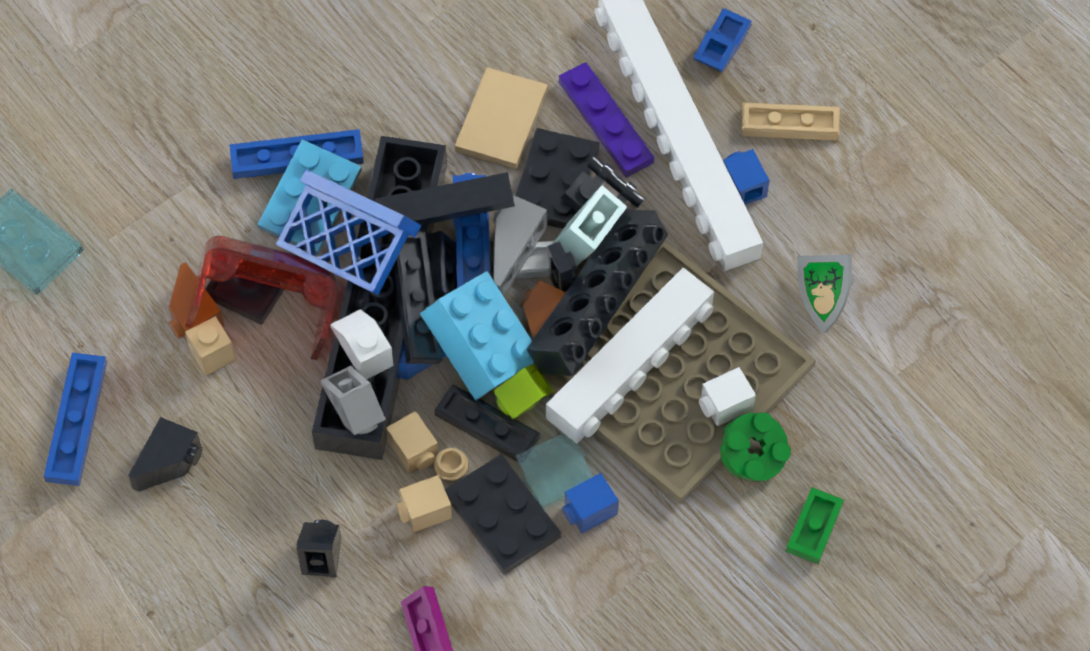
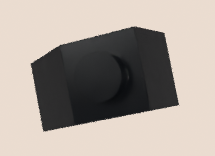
(165, 455)
(319, 548)

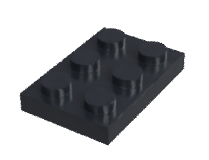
(551, 169)
(502, 514)

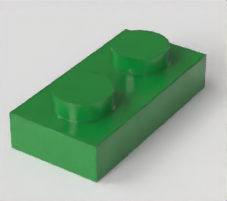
(814, 525)

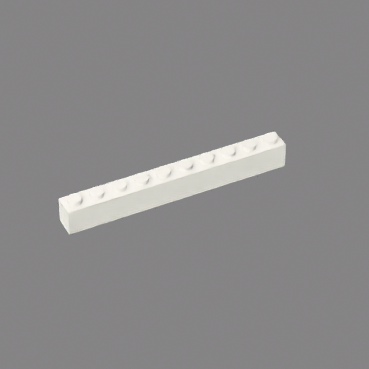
(680, 132)

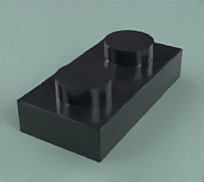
(442, 263)
(561, 267)

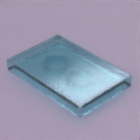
(32, 244)

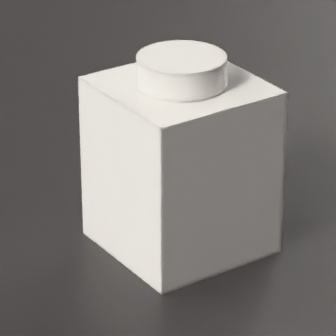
(727, 397)

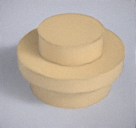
(451, 465)

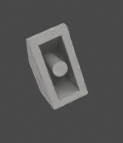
(353, 400)

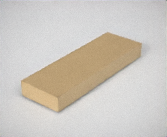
(790, 121)

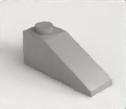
(515, 238)

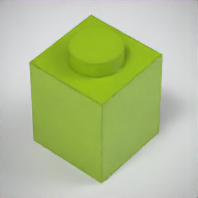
(522, 391)

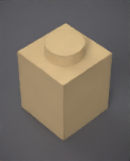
(210, 346)
(412, 442)
(424, 504)

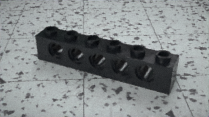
(597, 293)

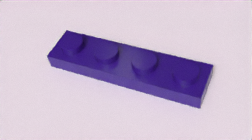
(606, 119)

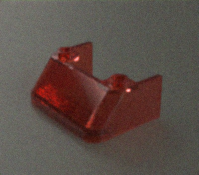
(231, 257)

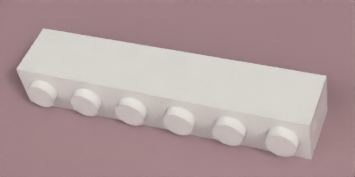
(630, 356)

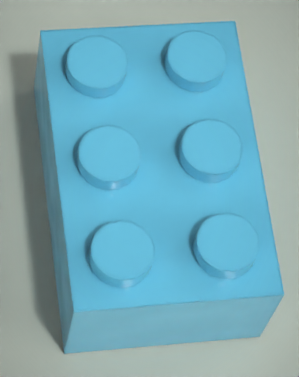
(479, 334)

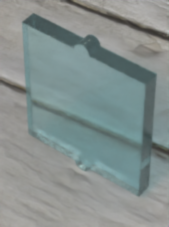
(553, 468)

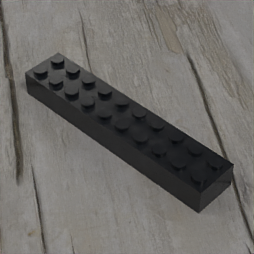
(398, 169)

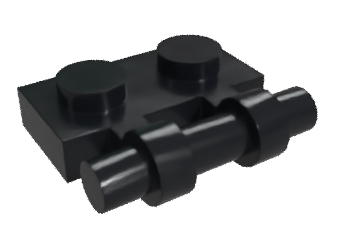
(585, 186)

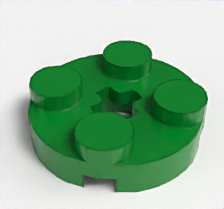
(773, 449)

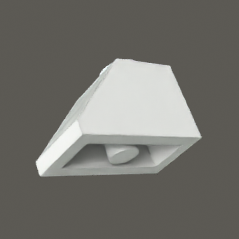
(363, 343)

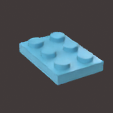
(290, 189)

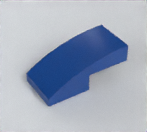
(723, 40)

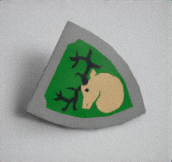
(825, 286)

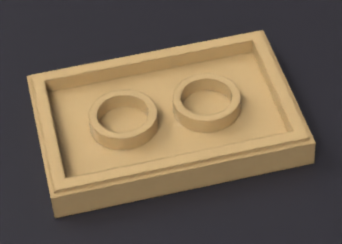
(501, 118)

